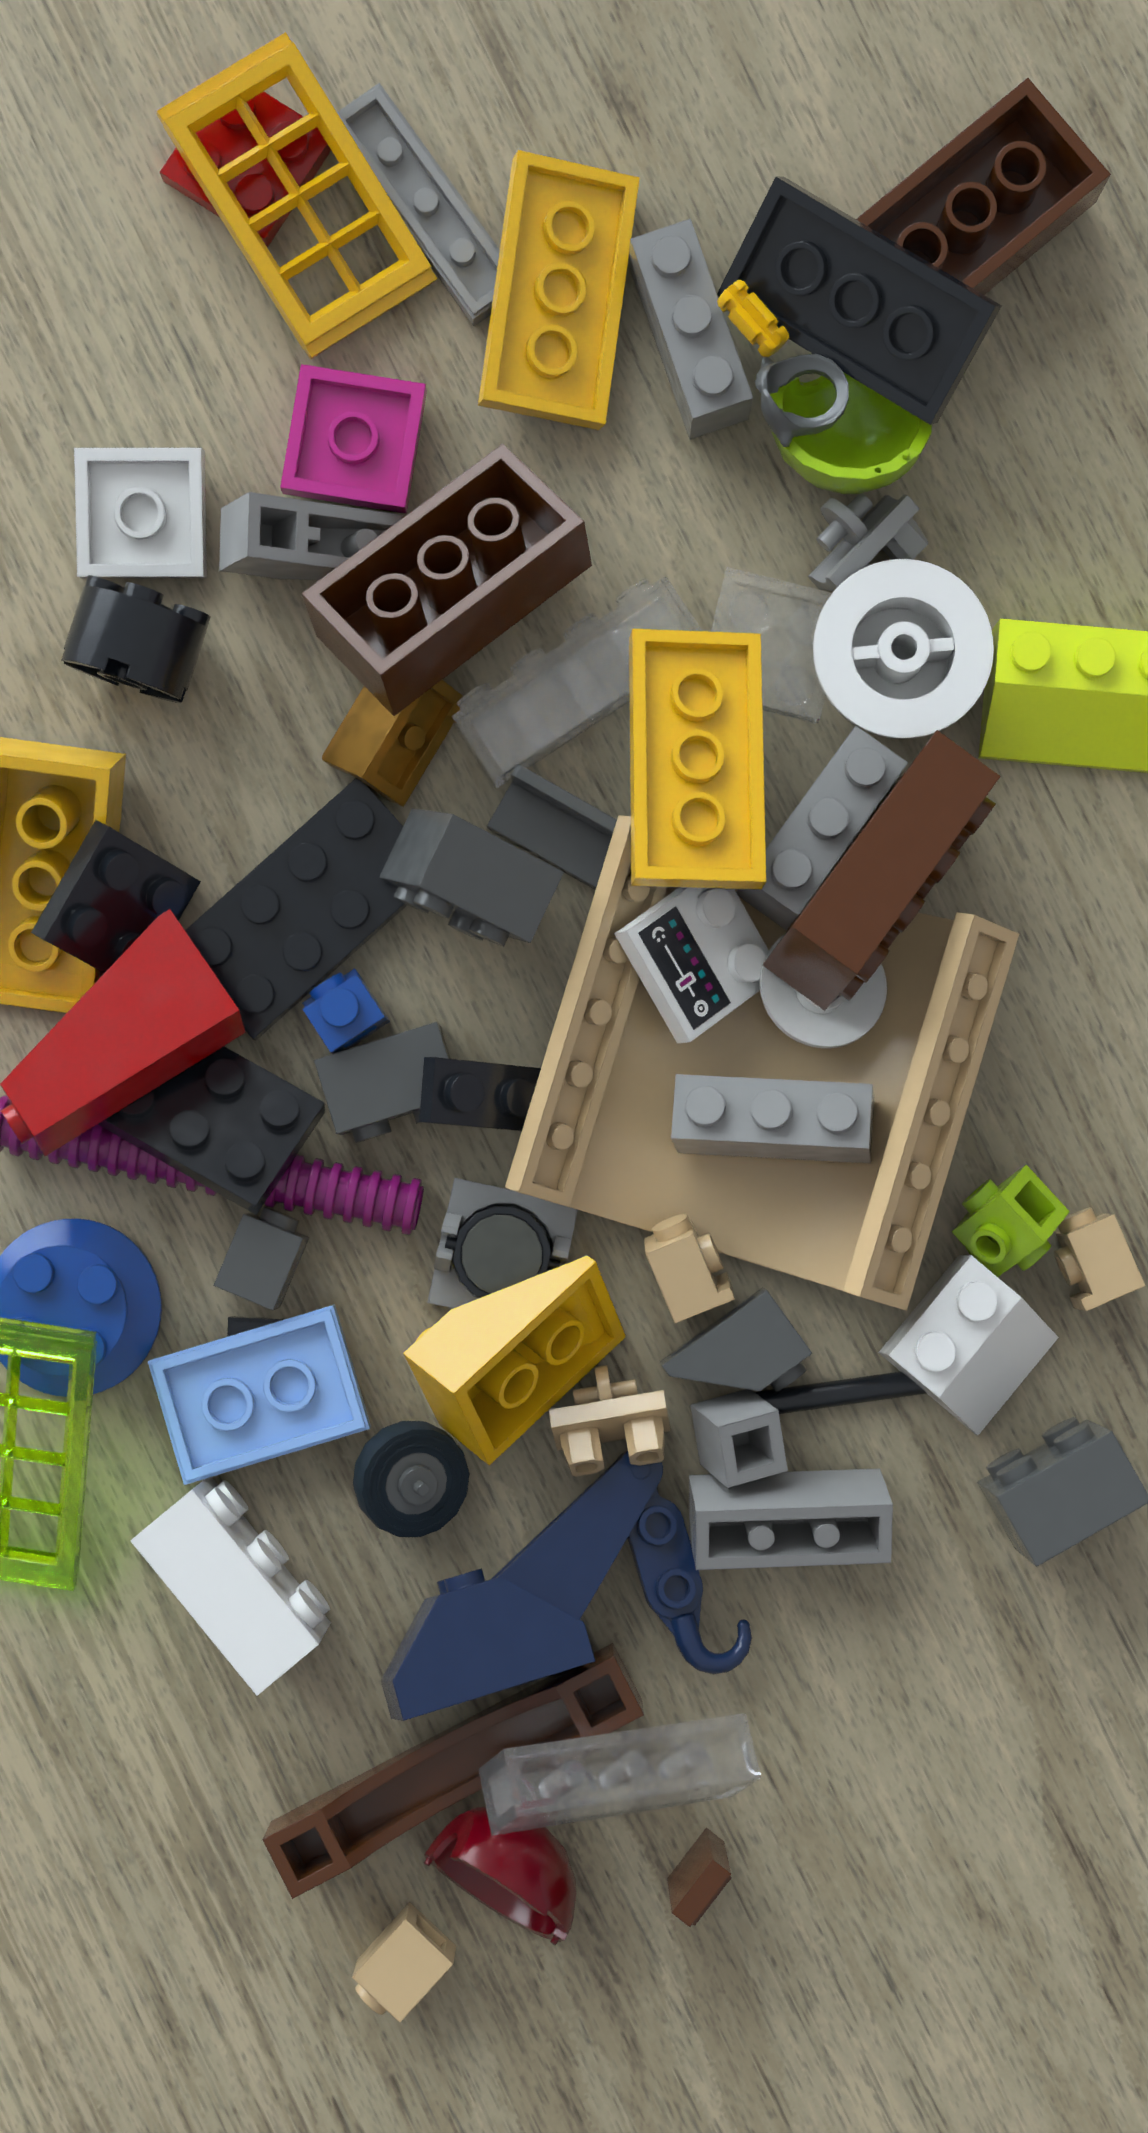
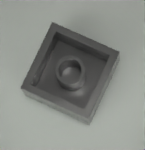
(469, 873)
(1062, 1489)

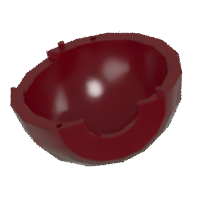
(513, 1873)

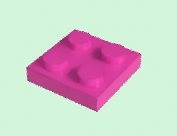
(353, 438)

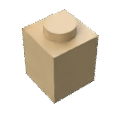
(403, 1964)

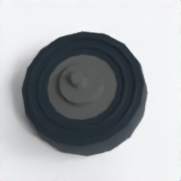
(411, 1478)

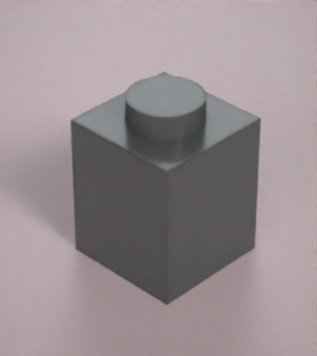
(262, 1258)

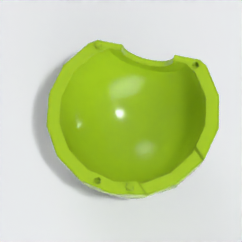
(863, 450)

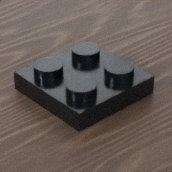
(111, 897)

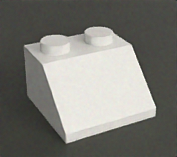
(969, 1342)

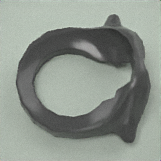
(779, 374)

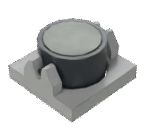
(496, 1245)

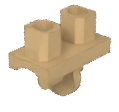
(607, 1415)

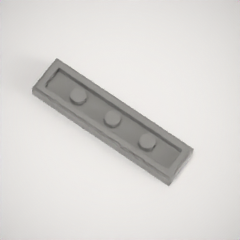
(427, 201)

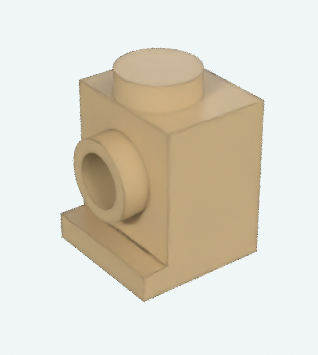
(1095, 1259)
(686, 1268)

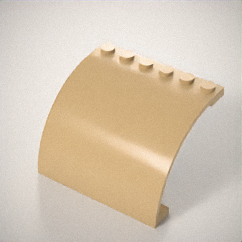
(608, 1086)

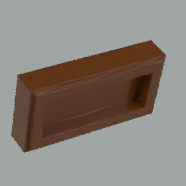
(699, 1878)

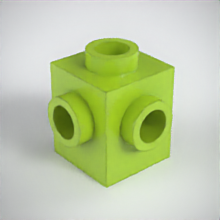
(1010, 1221)

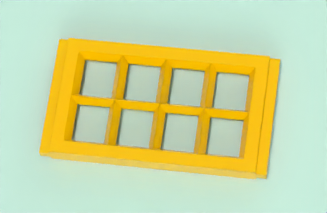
(231, 91)

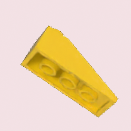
(45, 814)

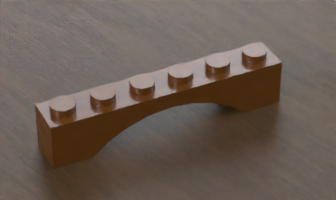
(388, 1800)

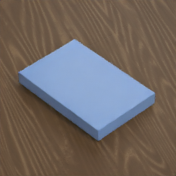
(259, 1394)

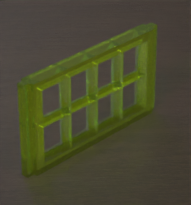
(78, 1350)

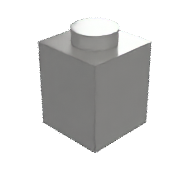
(739, 1437)

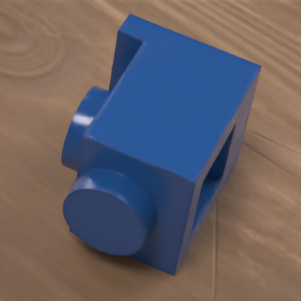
(344, 1011)

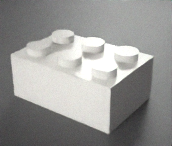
(235, 1583)

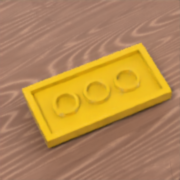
(558, 290)
(696, 759)

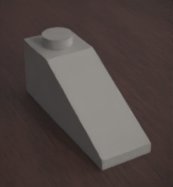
(294, 536)

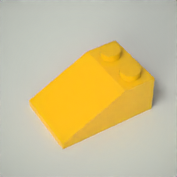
(514, 1354)

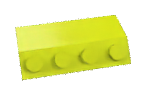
(1067, 696)

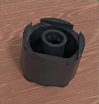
(135, 639)

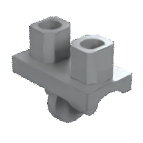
(885, 527)

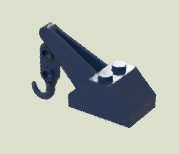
(529, 1613)

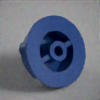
(83, 1280)

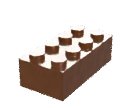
(993, 192)
(448, 579)
(885, 874)

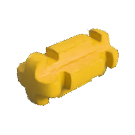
(753, 318)

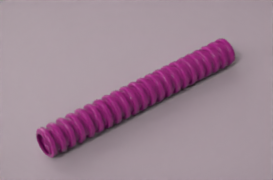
(302, 1184)

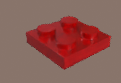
(258, 185)

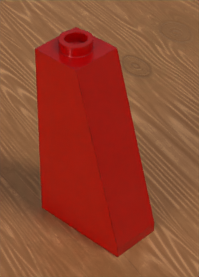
(122, 1039)

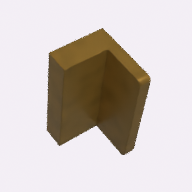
(392, 750)

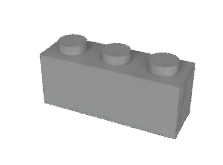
(690, 329)
(824, 826)
(773, 1118)
(791, 1520)

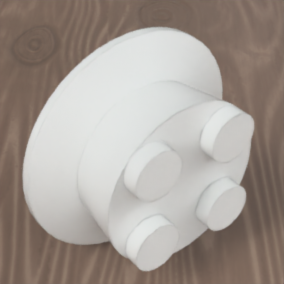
(903, 648)

